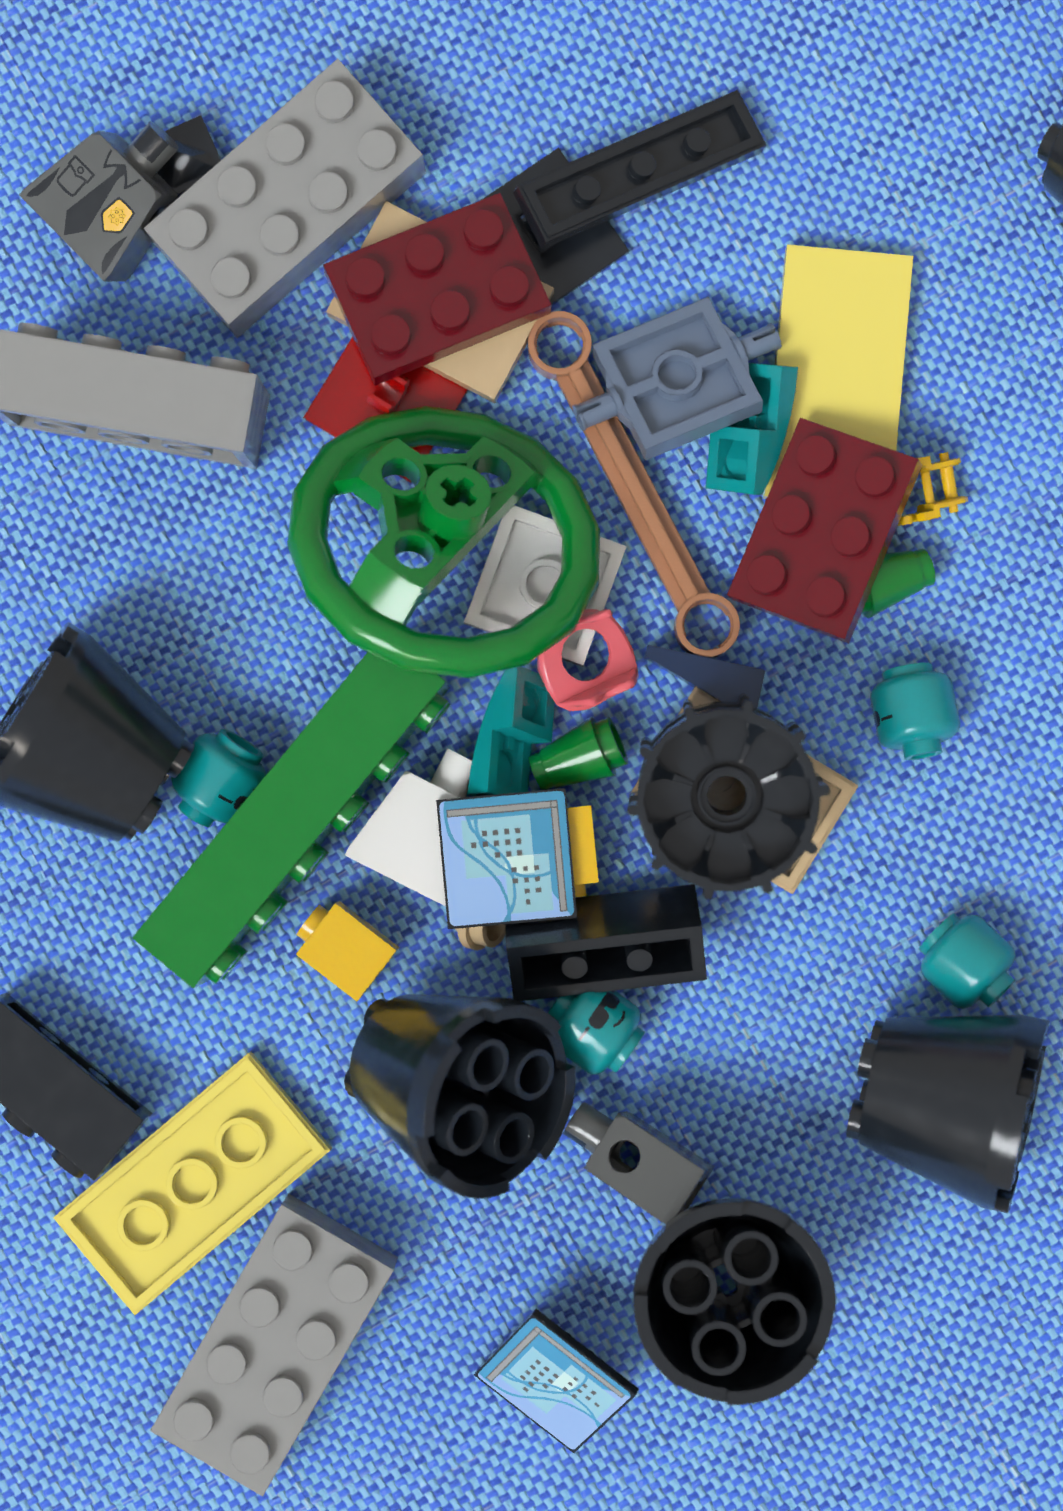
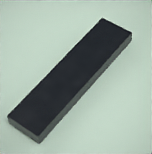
(639, 169)

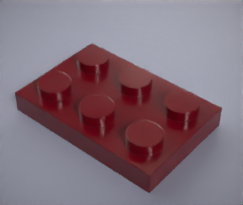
(437, 288)
(824, 529)

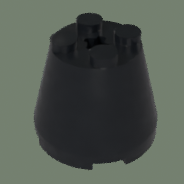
(87, 743)
(464, 1085)
(952, 1099)
(741, 1342)

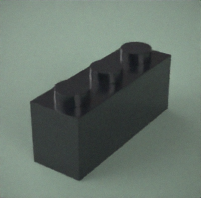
(610, 946)
(62, 1095)

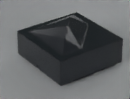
(193, 158)

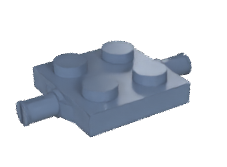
(677, 378)

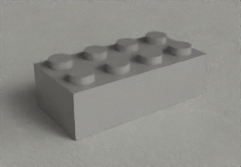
(287, 198)
(131, 397)
(275, 1344)

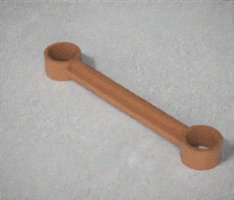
(634, 488)

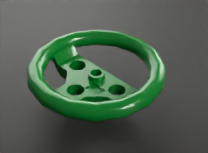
(442, 523)

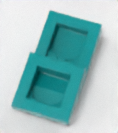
(747, 451)
(514, 720)

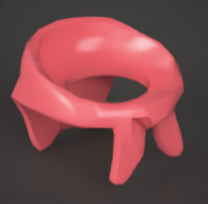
(617, 676)

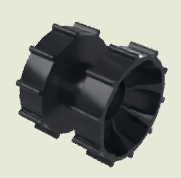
(738, 845)

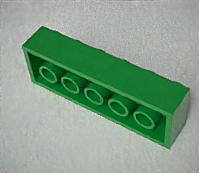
(288, 818)

